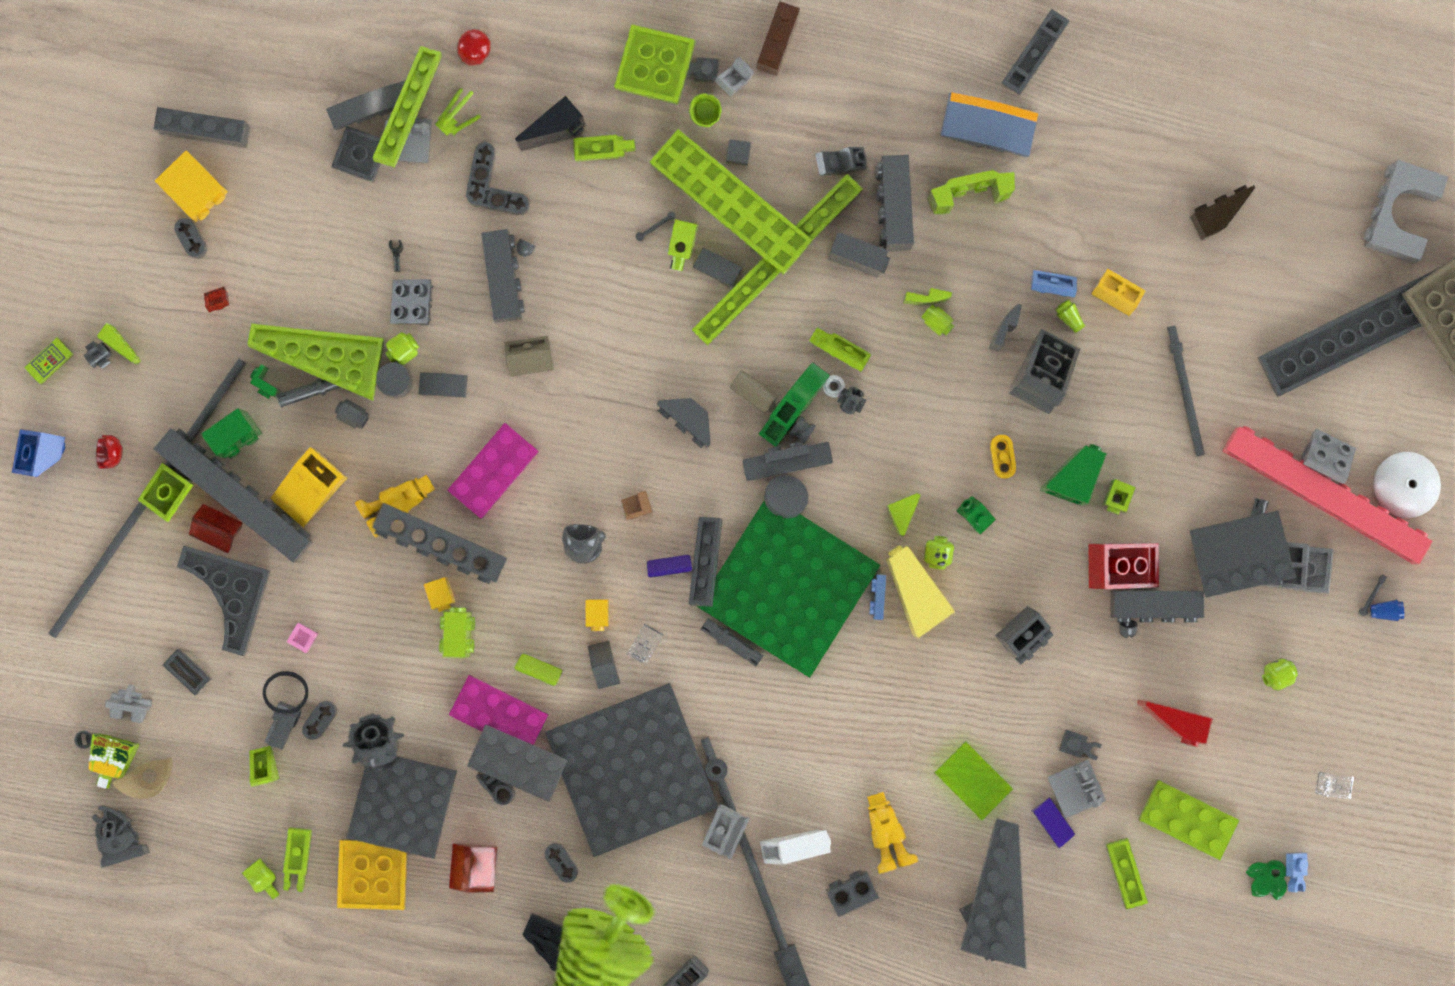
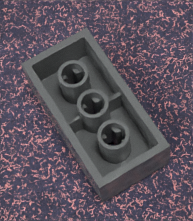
(896, 203)

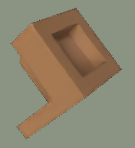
(636, 506)

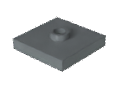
(356, 154)

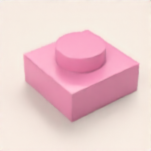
(302, 637)

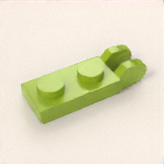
(296, 856)

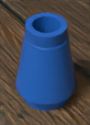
(1388, 610)

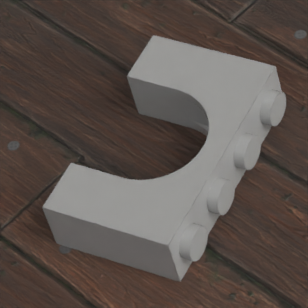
(1384, 233)

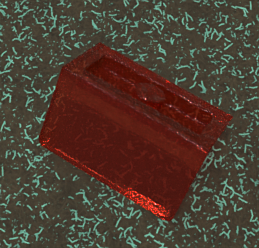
(214, 528)

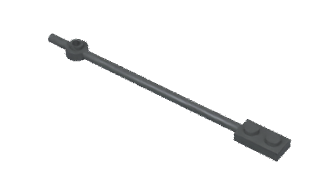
(787, 956)

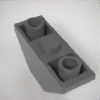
(689, 418)

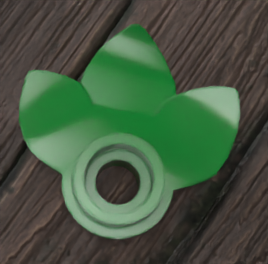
(1266, 882)

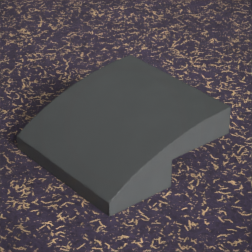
(1009, 323)

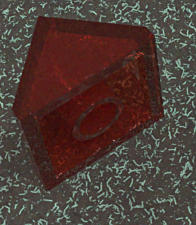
(473, 868)

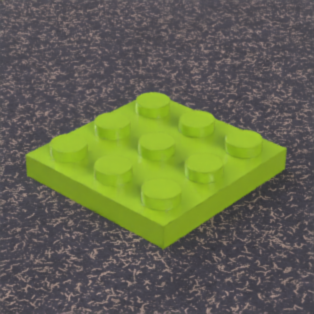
(654, 64)

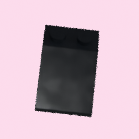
(553, 126)

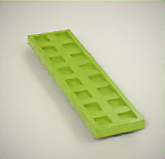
(731, 201)

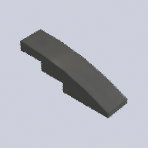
(365, 106)

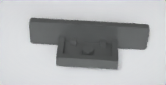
(787, 460)

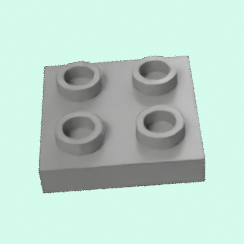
(1329, 456)

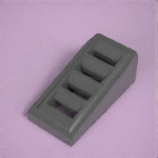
(692, 964)

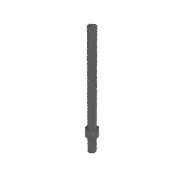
(1176, 349)

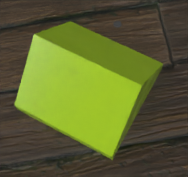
(165, 492)

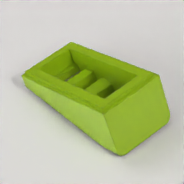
(113, 338)

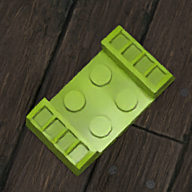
(1001, 184)

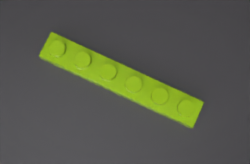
(407, 106)

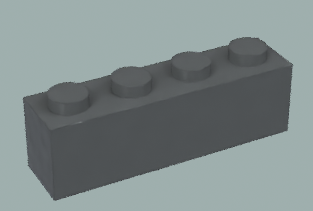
(201, 127)
(501, 275)
(1157, 604)

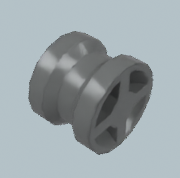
(802, 430)

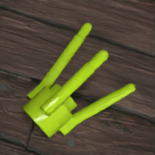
(447, 123)

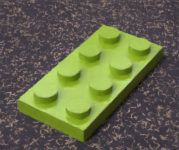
(1188, 819)

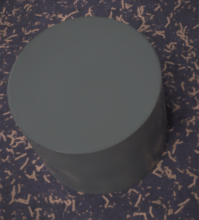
(394, 380)

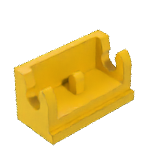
(1118, 292)

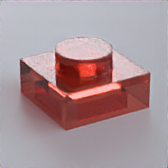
(216, 299)

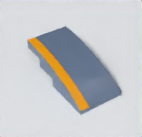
(989, 124)

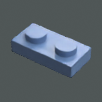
(1054, 283)
(877, 606)

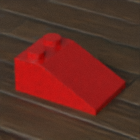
(1123, 565)
(1182, 724)

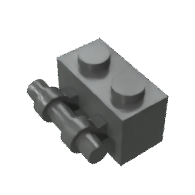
(1025, 634)

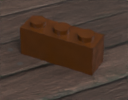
(778, 38)

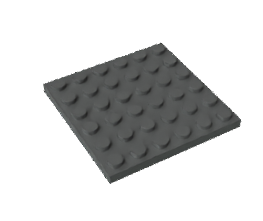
(632, 770)

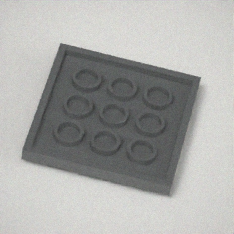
(402, 806)

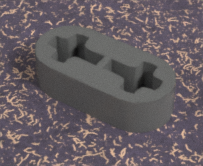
(186, 241)
(323, 723)
(556, 865)

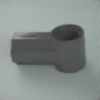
(282, 726)

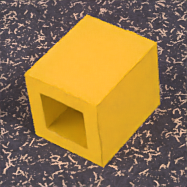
(439, 594)
(597, 614)

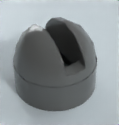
(525, 248)
(1128, 629)
(78, 739)

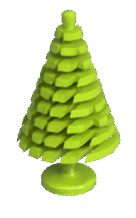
(600, 946)

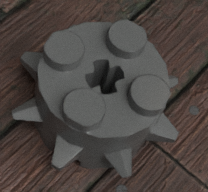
(373, 741)

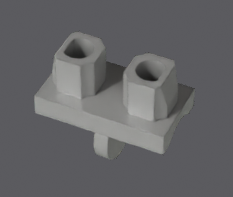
(128, 701)

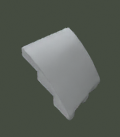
(1311, 569)

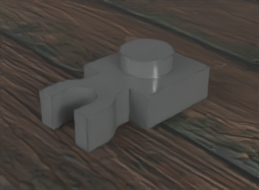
(704, 69)
(1076, 745)

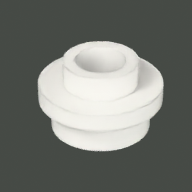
(834, 379)

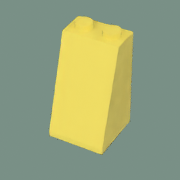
(918, 594)

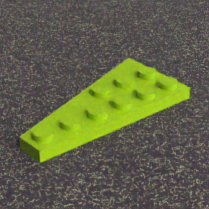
(334, 357)

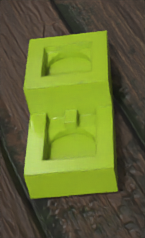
(934, 296)

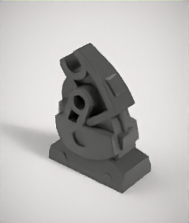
(118, 839)

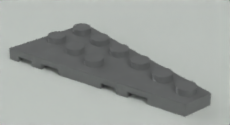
(997, 913)

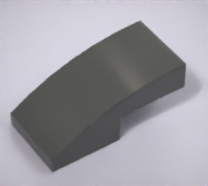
(443, 384)

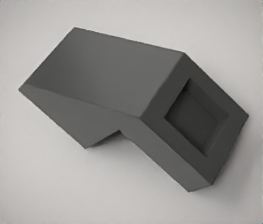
(842, 161)

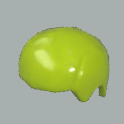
(705, 110)

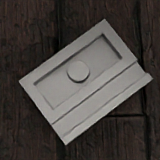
(725, 831)

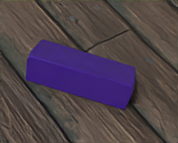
(669, 566)
(1053, 822)

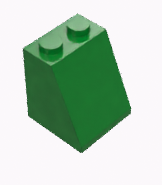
(1077, 476)

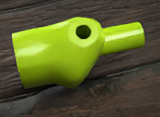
(261, 878)

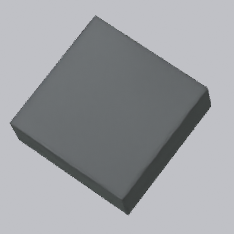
(738, 152)

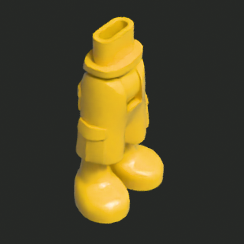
(401, 497)
(887, 831)

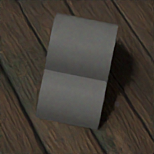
(1045, 372)

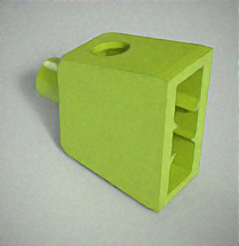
(685, 233)

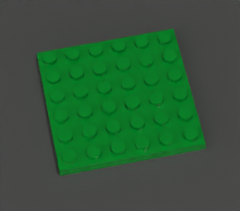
(790, 587)

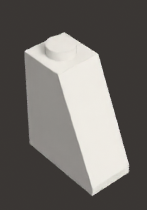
(795, 847)

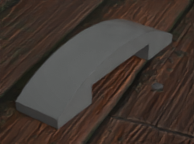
(1035, 52)

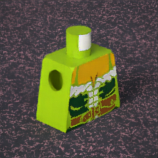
(110, 757)

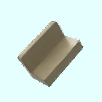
(528, 356)

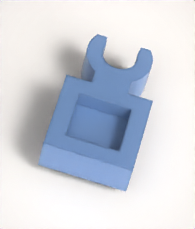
(1296, 868)

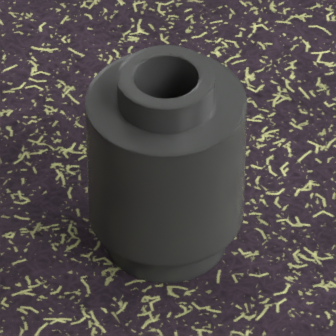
(351, 414)

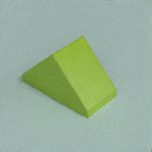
(902, 512)
(262, 766)

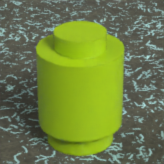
(938, 320)

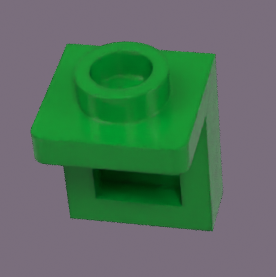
(265, 388)
(976, 514)

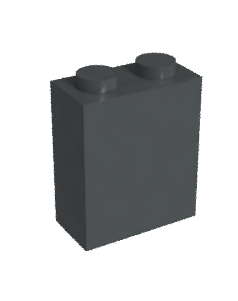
(859, 255)

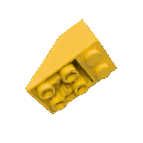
(308, 486)

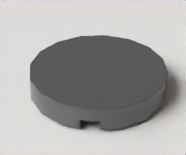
(786, 496)

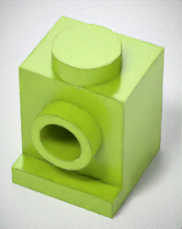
(1125, 492)

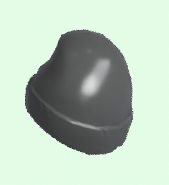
(582, 542)

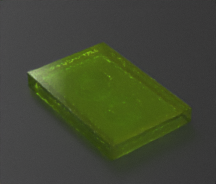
(973, 780)

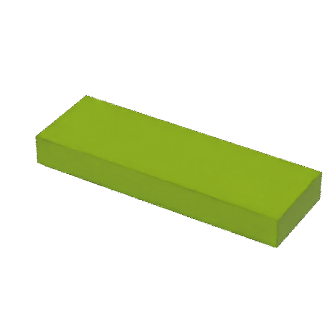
(1126, 873)

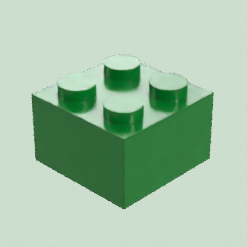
(232, 434)

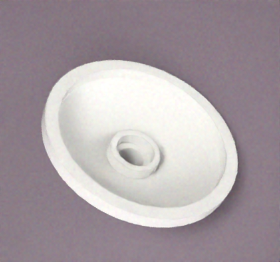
(1393, 488)

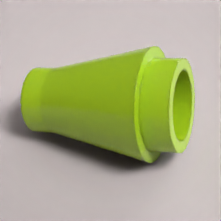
(1070, 316)

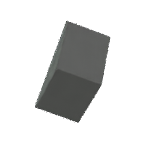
(603, 664)

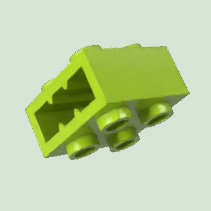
(457, 633)

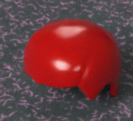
(473, 47)
(108, 452)

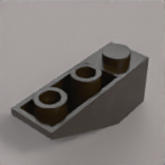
(1216, 217)

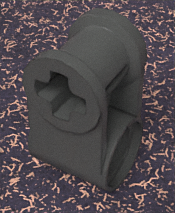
(493, 787)

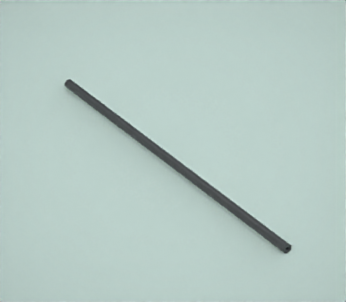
(139, 509)

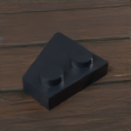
(544, 937)

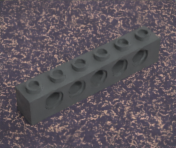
(493, 561)

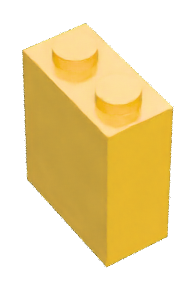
(191, 186)

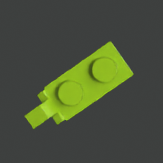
(601, 147)
(841, 349)

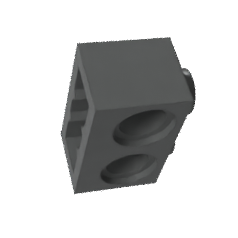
(854, 898)

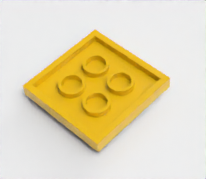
(371, 876)

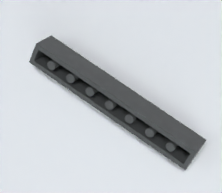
(233, 495)

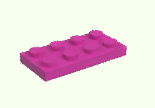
(493, 470)
(484, 704)

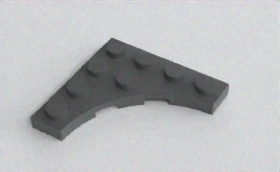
(236, 588)

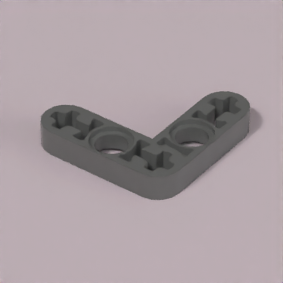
(487, 192)

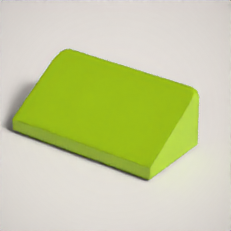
(538, 669)

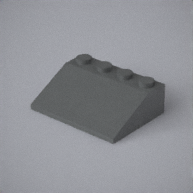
(1242, 554)

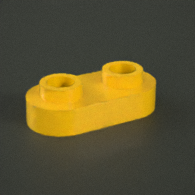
(1003, 456)

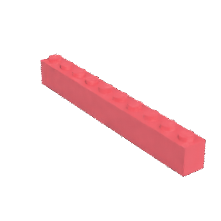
(1327, 495)

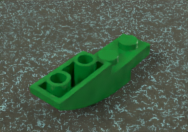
(793, 404)

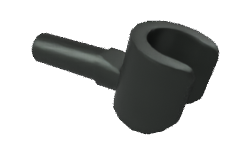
(396, 254)

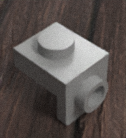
(735, 77)

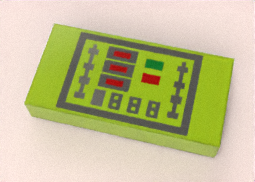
(49, 361)

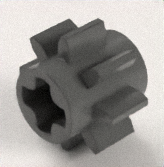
(97, 354)
(851, 400)

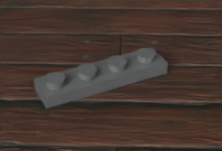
(705, 561)

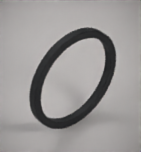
(285, 673)

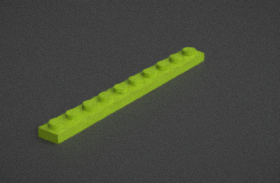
(764, 273)

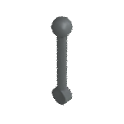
(640, 236)
(1363, 611)

